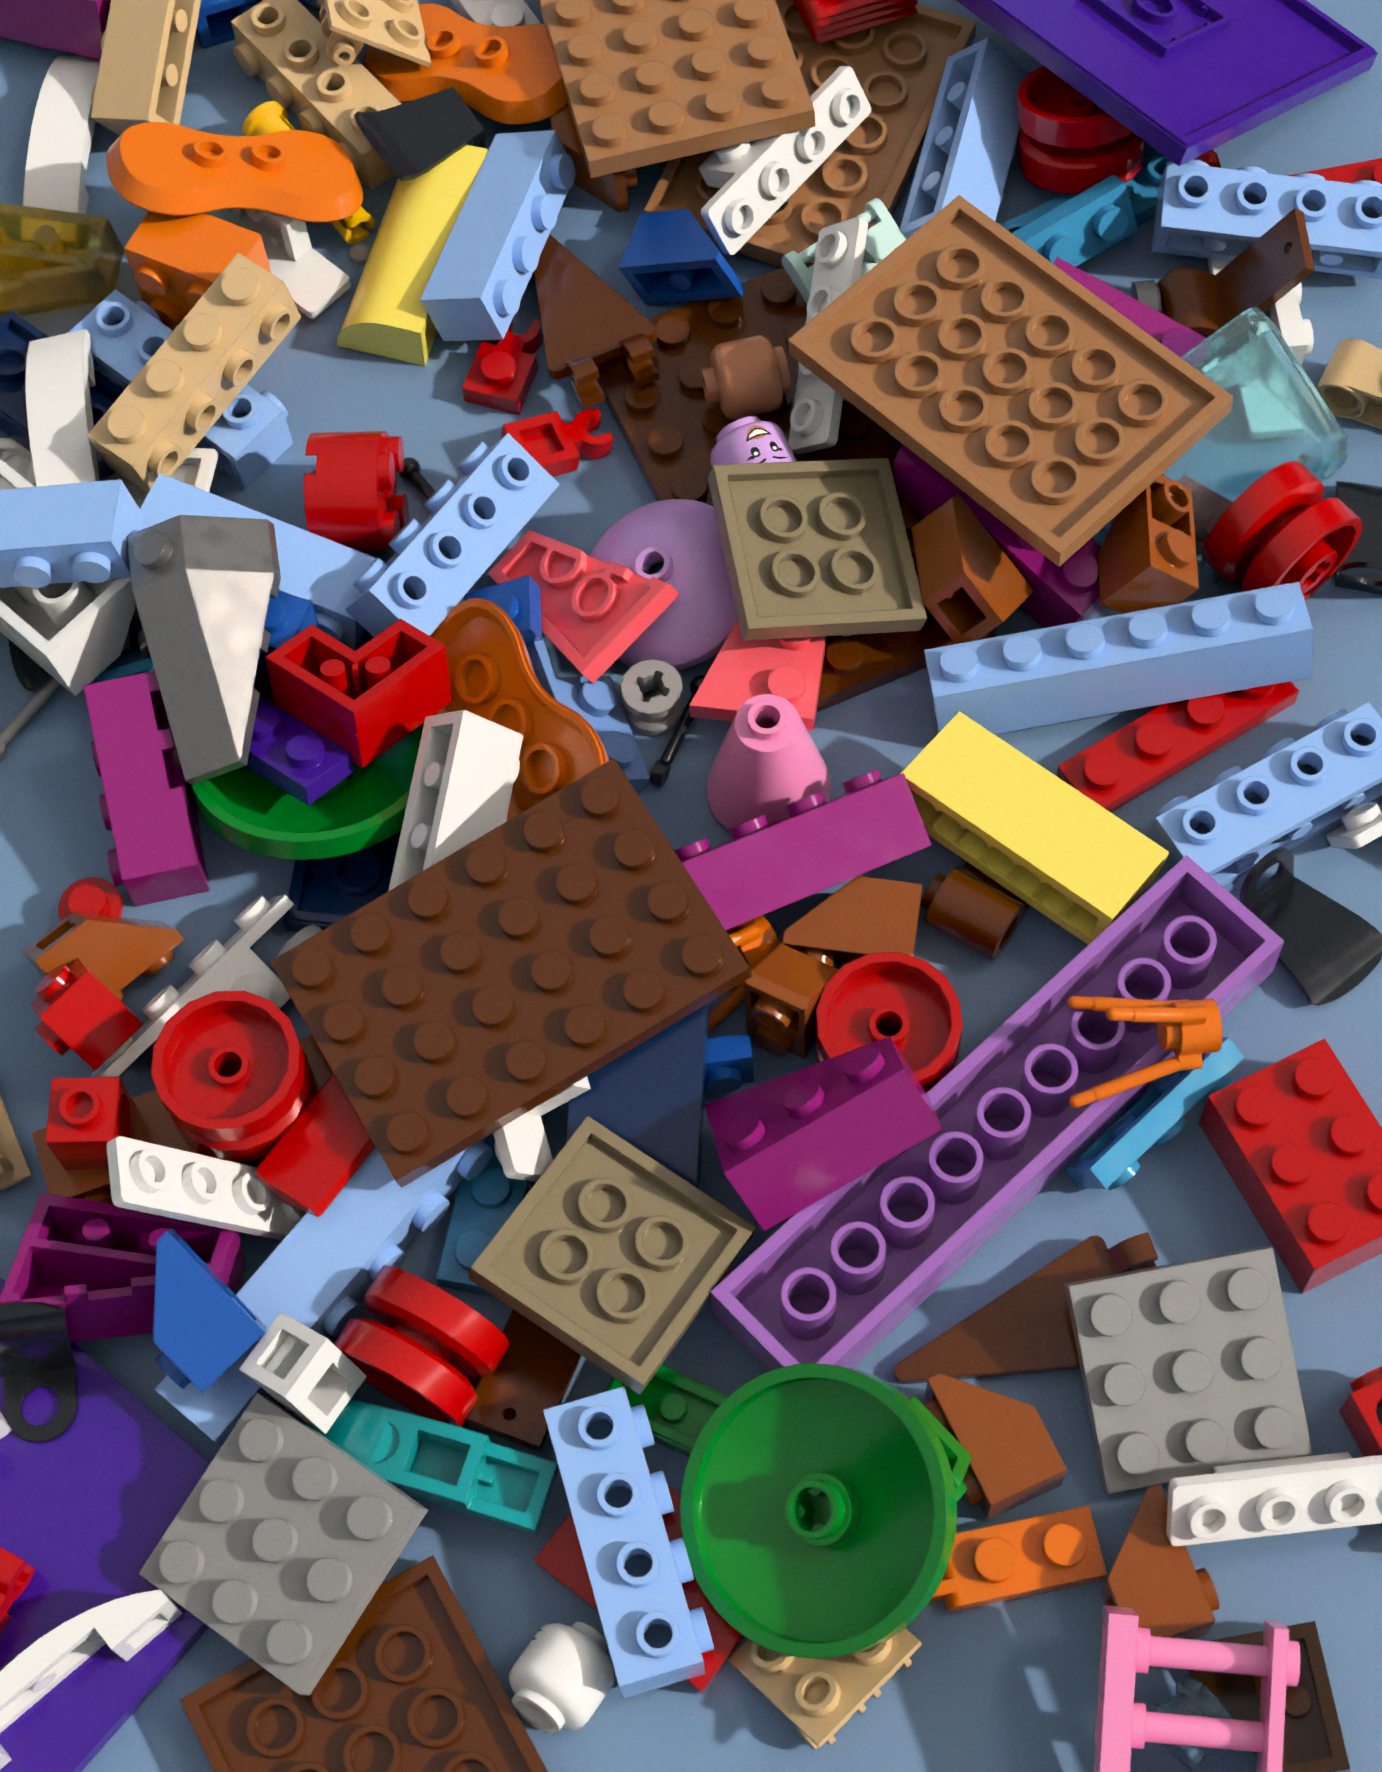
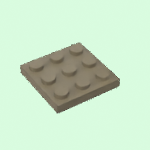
(816, 548)
(612, 1254)

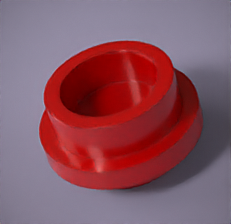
(91, 897)

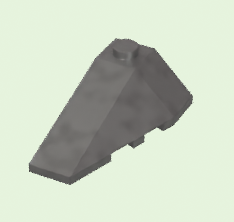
(203, 613)

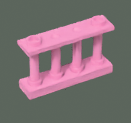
(1128, 1725)

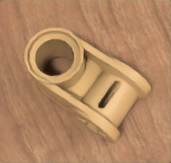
(1354, 382)

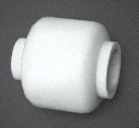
(562, 1677)

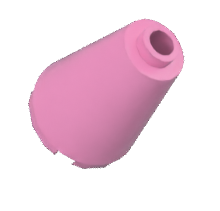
(765, 764)

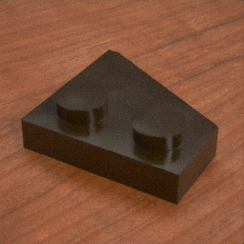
(1311, 1720)

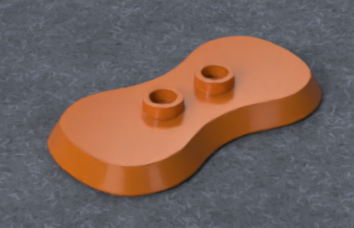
(494, 69)
(197, 172)
(497, 682)

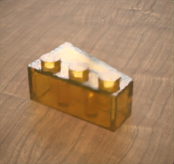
(55, 259)

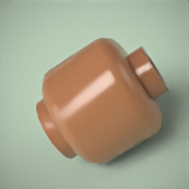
(746, 377)

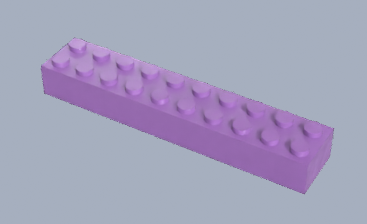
(890, 1238)

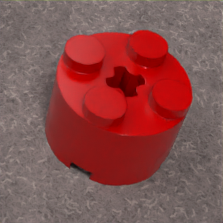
(355, 489)

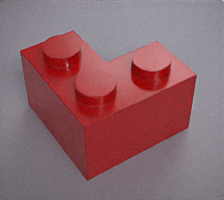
(364, 695)

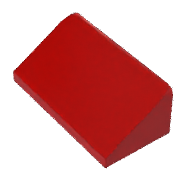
(317, 1152)

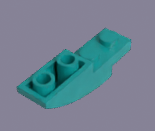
(447, 1464)

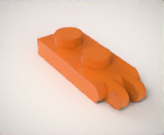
(1022, 1560)

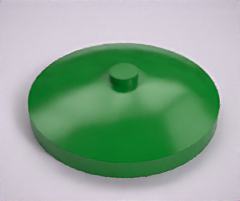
(344, 820)
(818, 1510)

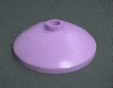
(689, 544)

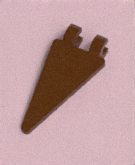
(588, 325)
(1028, 1324)

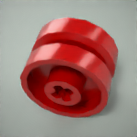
(1069, 139)
(1282, 533)
(897, 999)
(231, 1074)
(422, 1346)

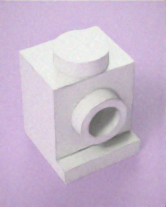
(303, 1372)

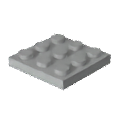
(1188, 1368)
(283, 1543)

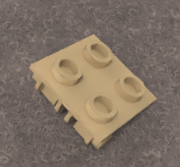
(383, 24)
(823, 1692)

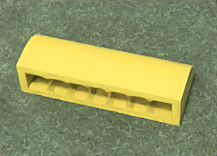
(386, 305)
(1030, 829)

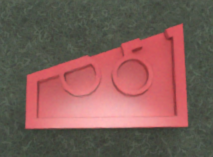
(586, 604)
(760, 667)

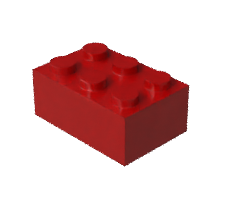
(1304, 1161)

